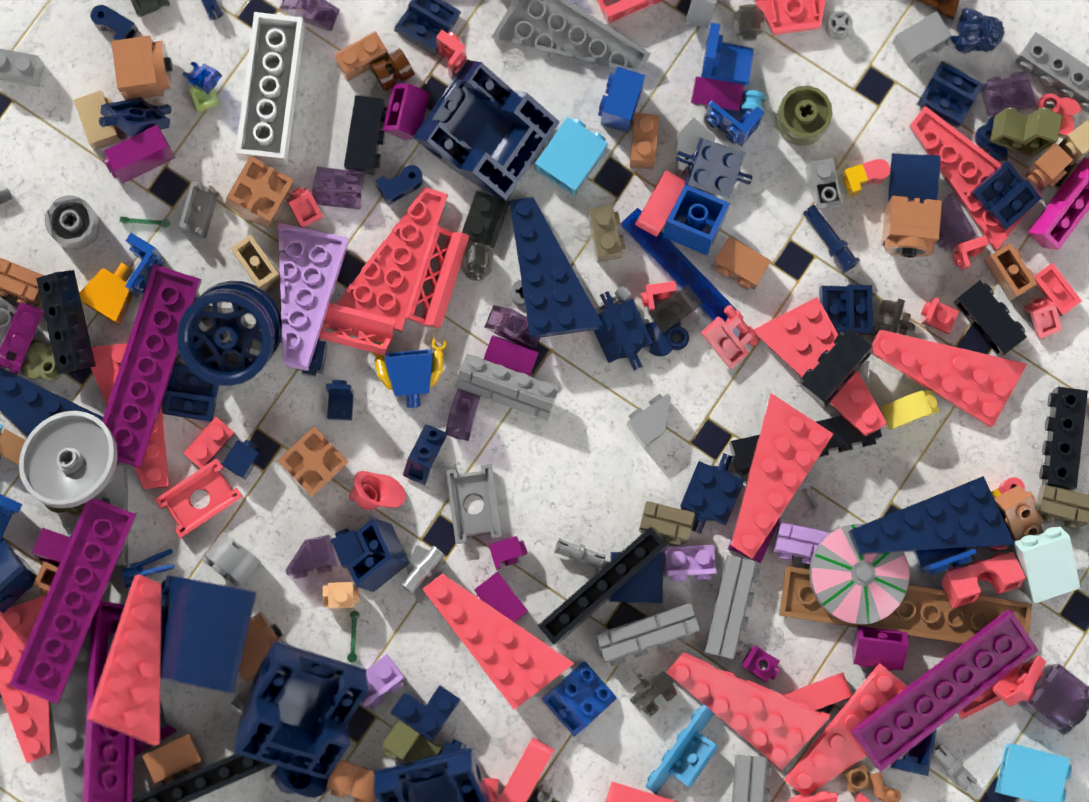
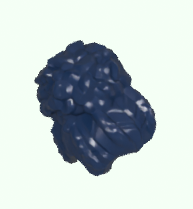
(977, 32)

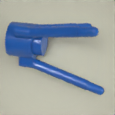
(129, 573)

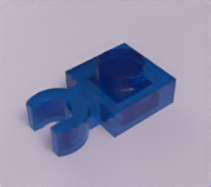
(203, 77)

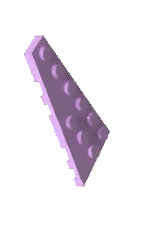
(307, 281)

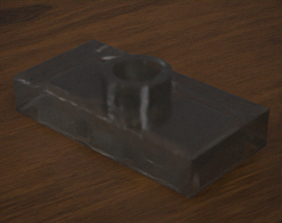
(675, 309)

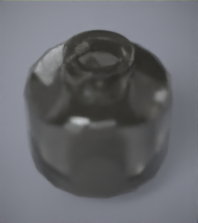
(748, 22)
(477, 262)

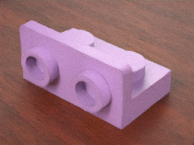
(690, 561)
(381, 678)

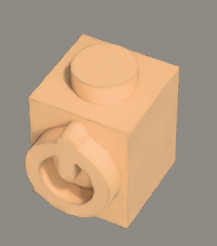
(340, 595)

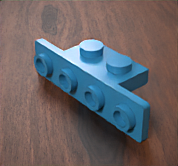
(687, 755)

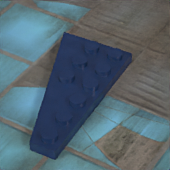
(550, 287)

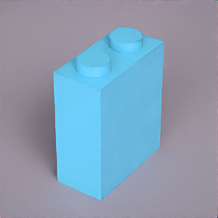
(571, 155)
(1033, 774)

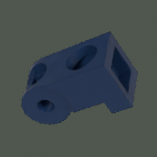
(110, 20)
(400, 185)

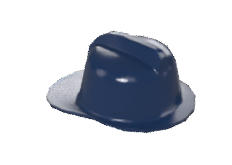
(298, 783)

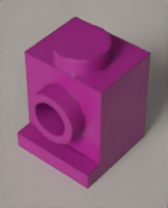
(507, 551)
(751, 662)

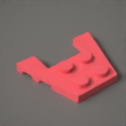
(792, 15)

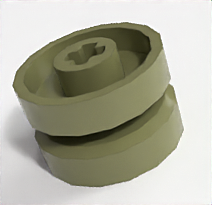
(812, 104)

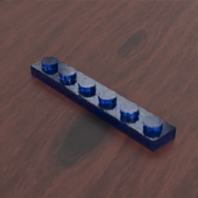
(677, 267)

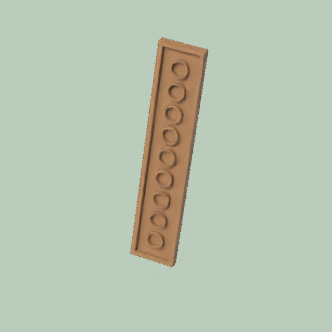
(921, 613)

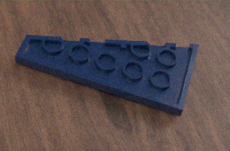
(30, 404)
(946, 521)

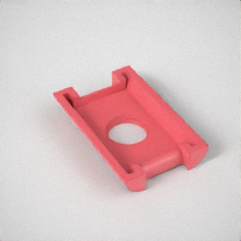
(179, 503)

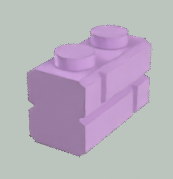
(797, 542)

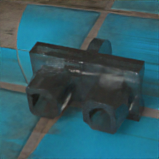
(894, 310)
(649, 689)

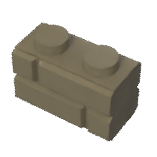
(1063, 506)
(668, 521)

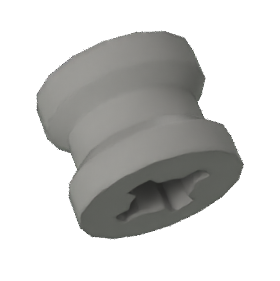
(842, 20)
(517, 295)

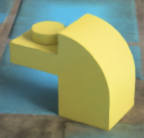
(910, 409)

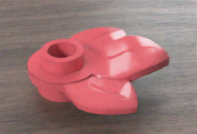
(1064, 106)

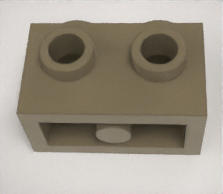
(604, 232)

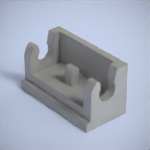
(198, 209)

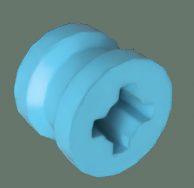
(751, 100)

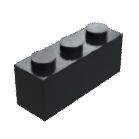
(365, 135)
(990, 318)
(836, 367)

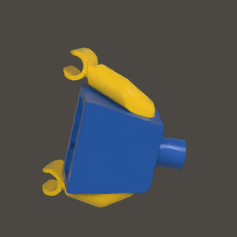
(411, 371)

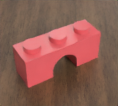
(1000, 570)

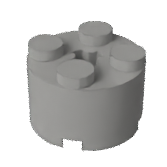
(60, 217)
(231, 560)

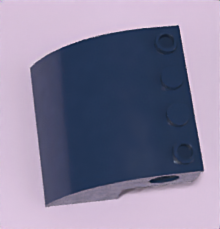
(486, 129)
(203, 632)
(300, 710)
(433, 779)

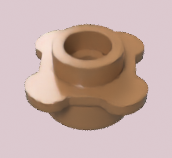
(863, 782)

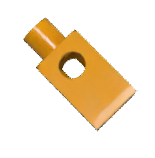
(108, 293)

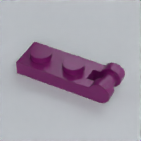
(19, 335)

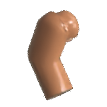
(882, 791)

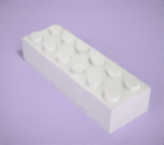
(270, 88)

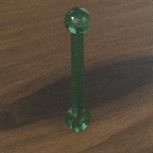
(165, 222)
(352, 657)

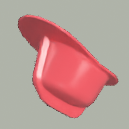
(376, 490)

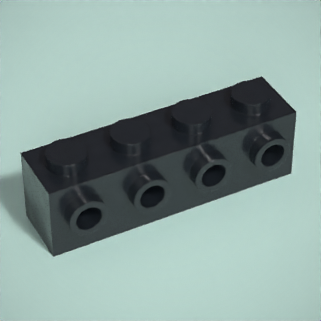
(65, 322)
(1064, 437)

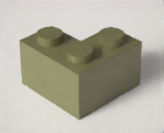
(1024, 132)
(408, 744)

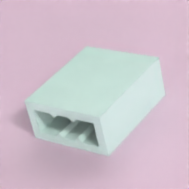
(1047, 564)

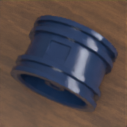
(229, 333)

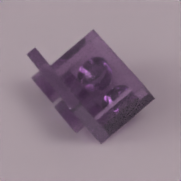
(1008, 93)
(338, 187)

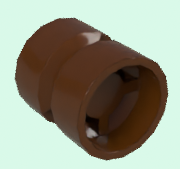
(399, 65)

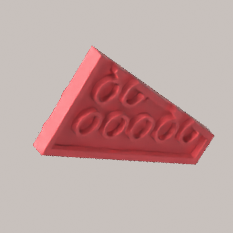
(963, 167)
(392, 271)
(800, 340)
(960, 376)
(780, 463)
(154, 468)
(505, 651)
(131, 678)
(755, 712)

